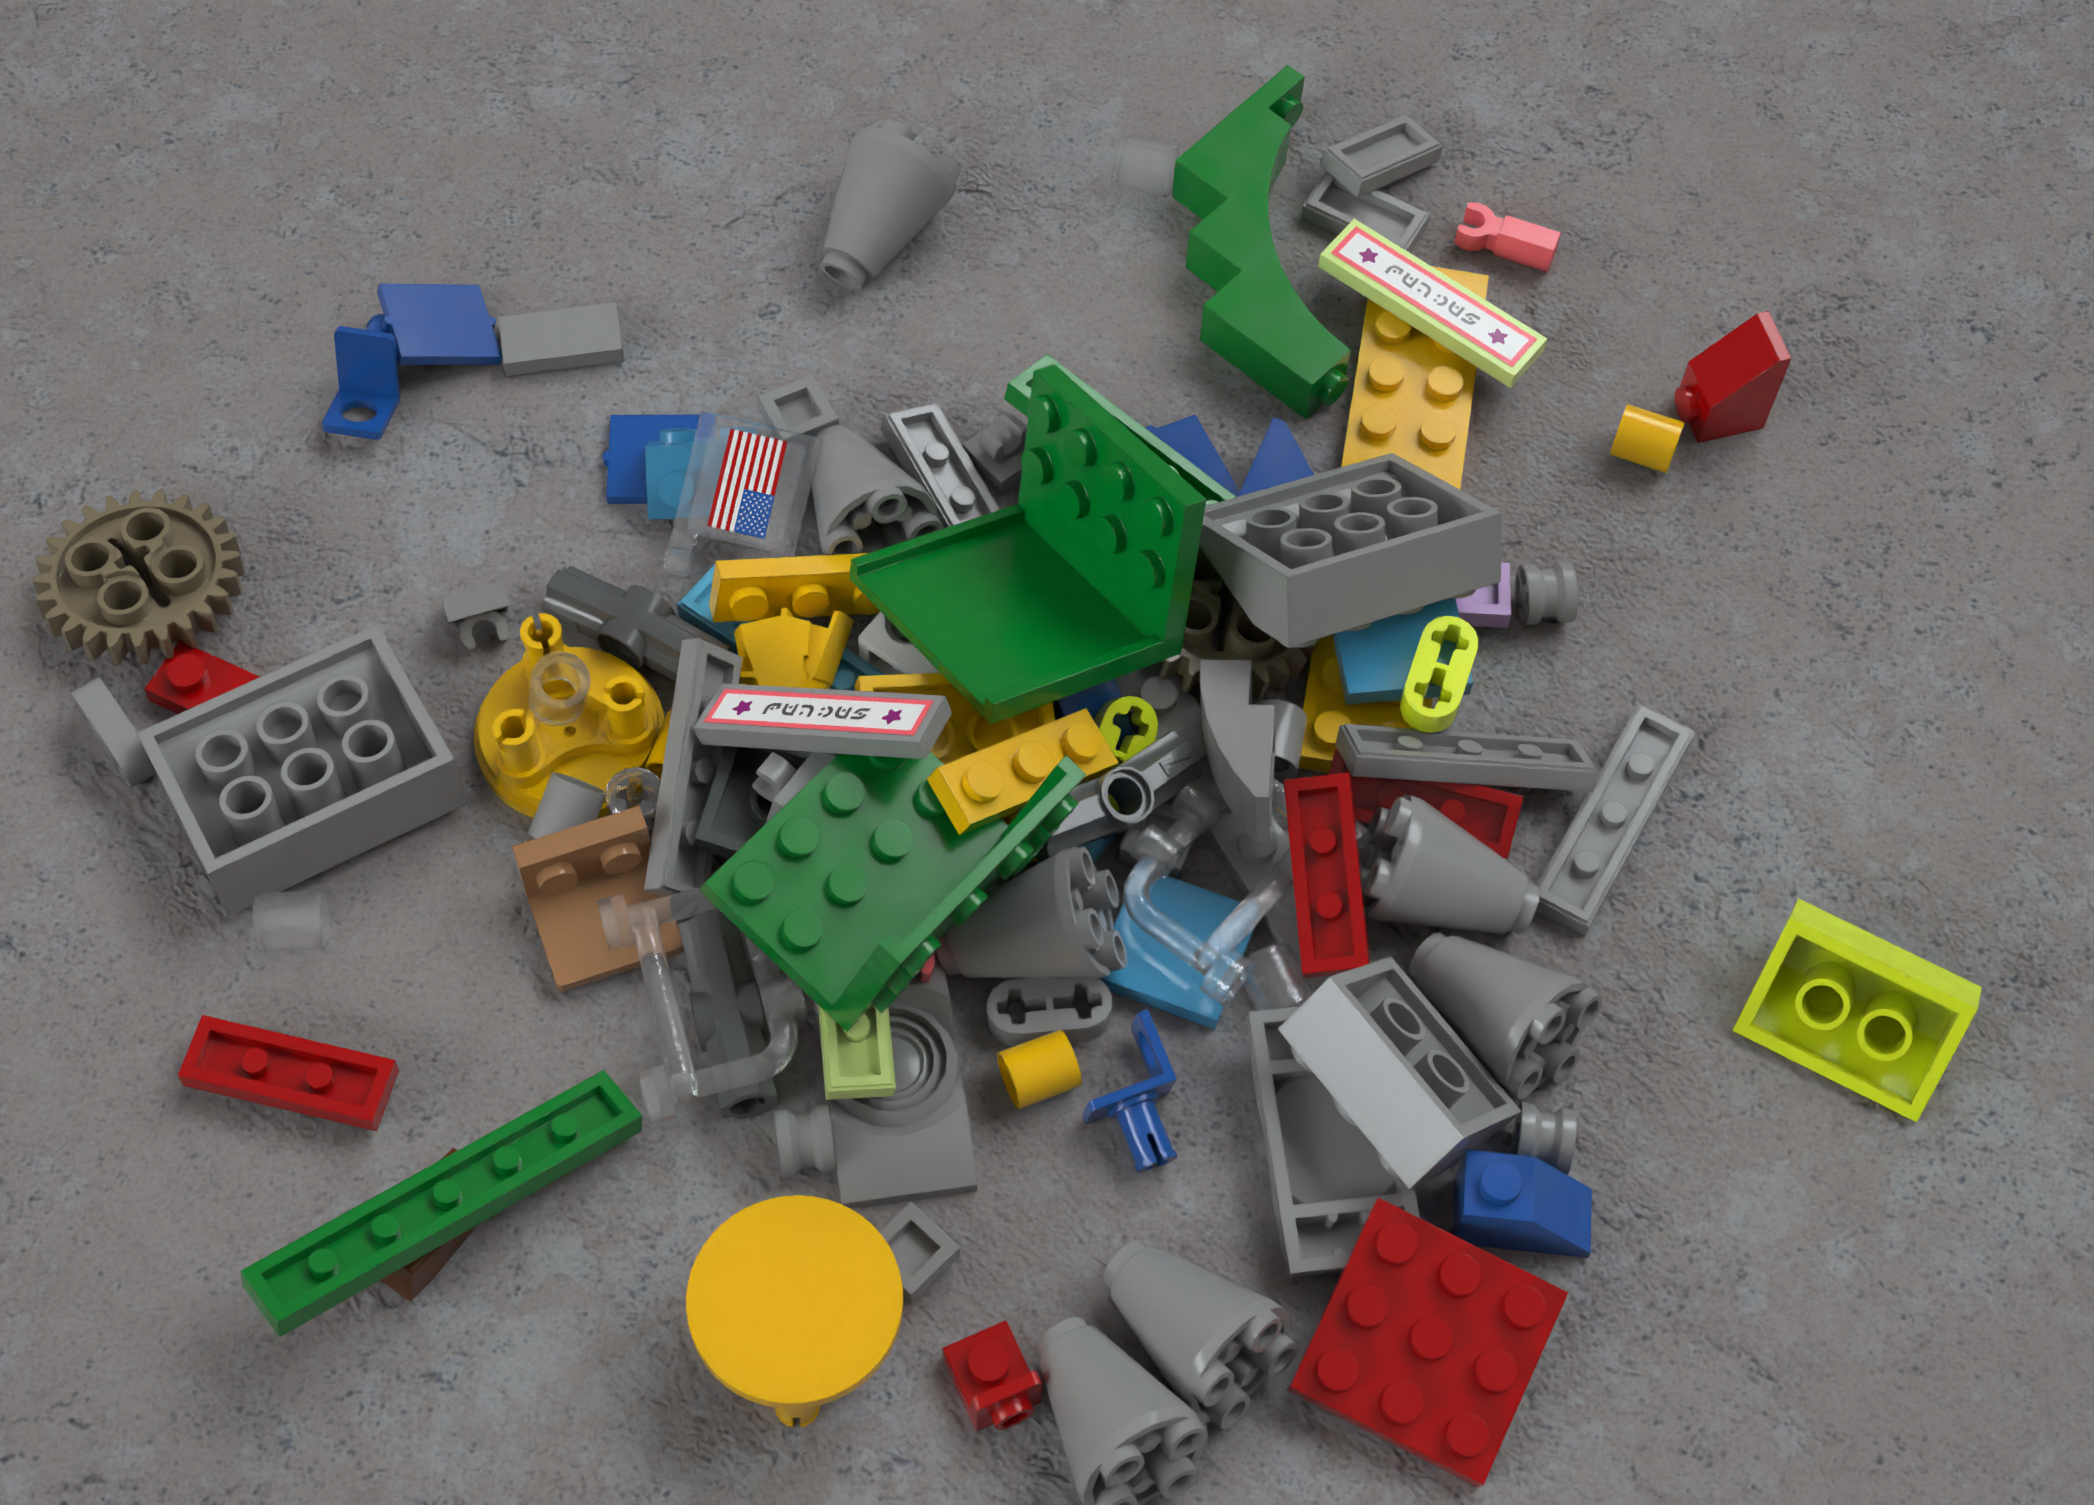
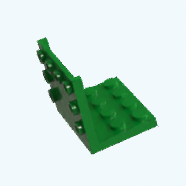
(1063, 584)
(870, 875)

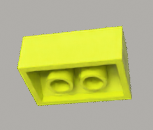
(1858, 1010)

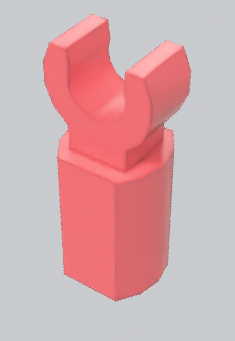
(1507, 237)

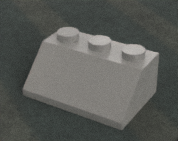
(1397, 1070)

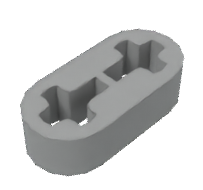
(113, 731)
(1048, 1009)

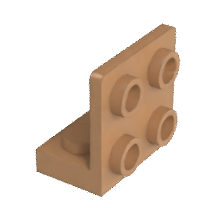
(566, 877)

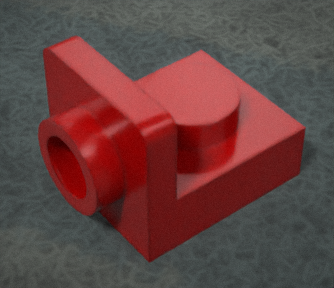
(993, 1378)

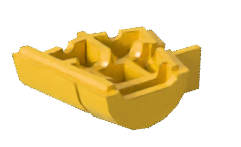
(792, 651)

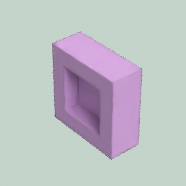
(1490, 604)

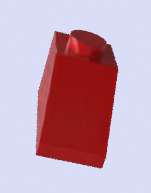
(1734, 381)

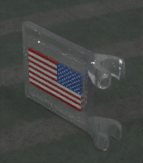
(742, 489)

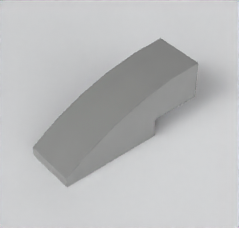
(1239, 743)

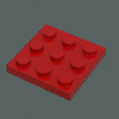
(1428, 1342)

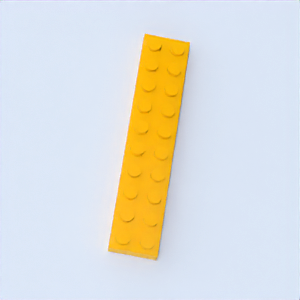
(1407, 402)

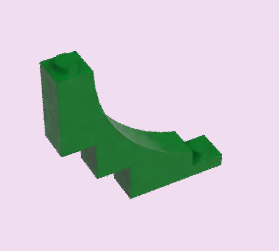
(1256, 313)

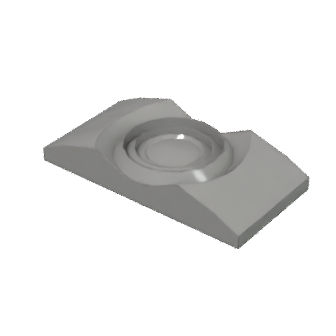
(920, 1136)
(1318, 1162)

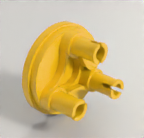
(610, 735)
(794, 1303)

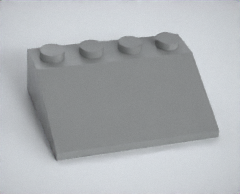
(1351, 548)
(304, 768)

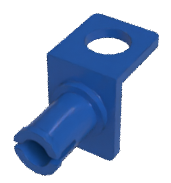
(365, 378)
(1135, 1104)

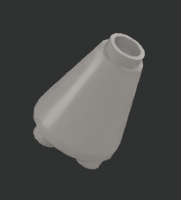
(883, 201)
(865, 497)
(1440, 874)
(1041, 925)
(1506, 1009)
(1200, 1329)
(1116, 1420)

